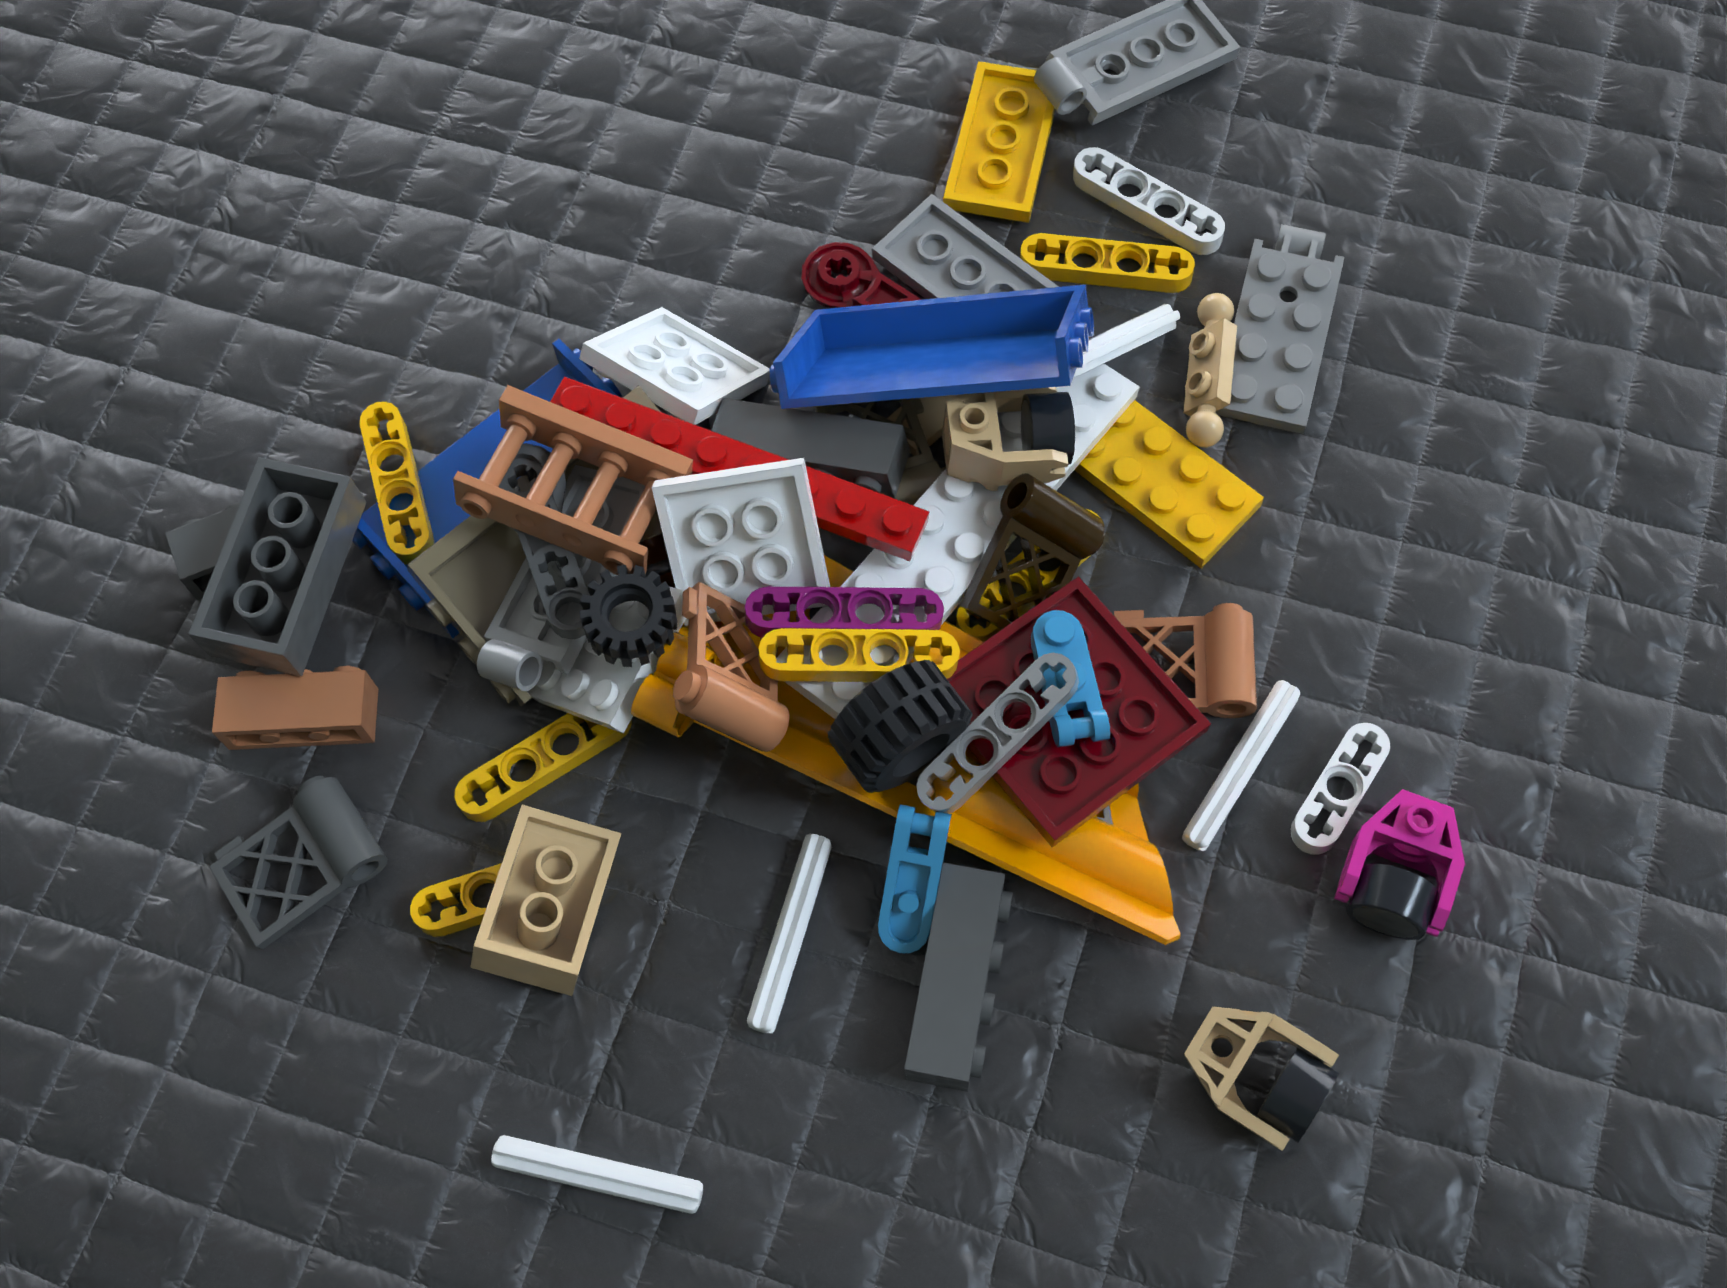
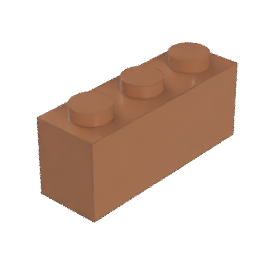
(295, 710)

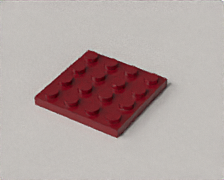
(1075, 782)

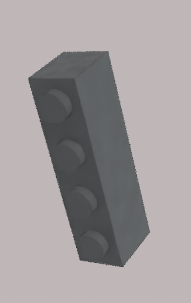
(842, 446)
(956, 976)

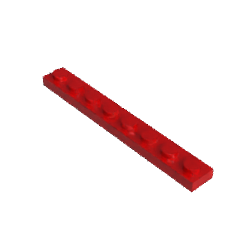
(838, 504)

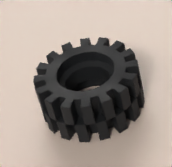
(625, 588)

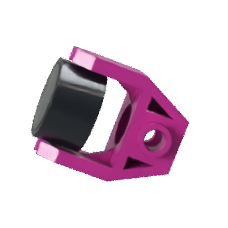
(1392, 899)

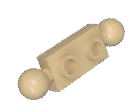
(1210, 370)

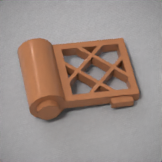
(1221, 655)
(726, 695)

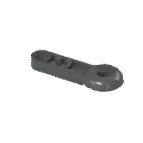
(538, 552)

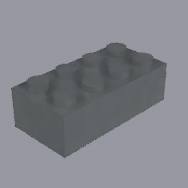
(278, 567)

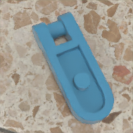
(1063, 634)
(912, 880)

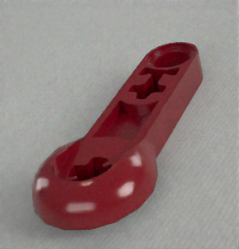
(861, 286)

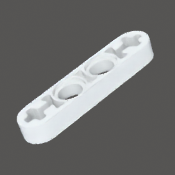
(1152, 195)

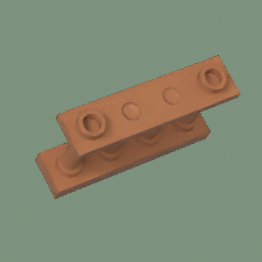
(571, 437)

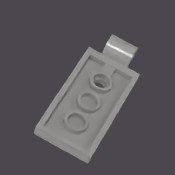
(1146, 50)
(951, 257)
(1278, 340)
(520, 631)

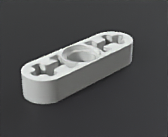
(1344, 753)

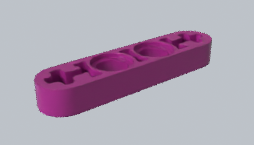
(843, 603)

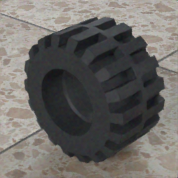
(898, 725)

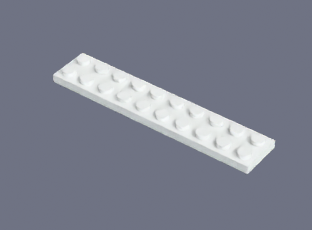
(959, 532)

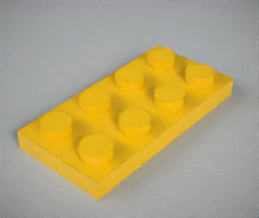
(1000, 144)
(1169, 484)

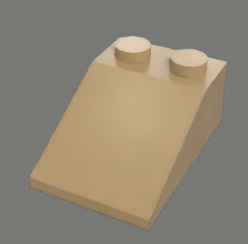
(545, 900)

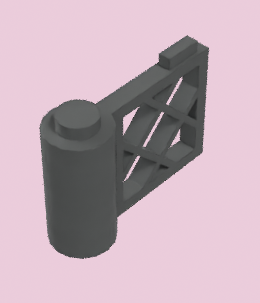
(332, 835)

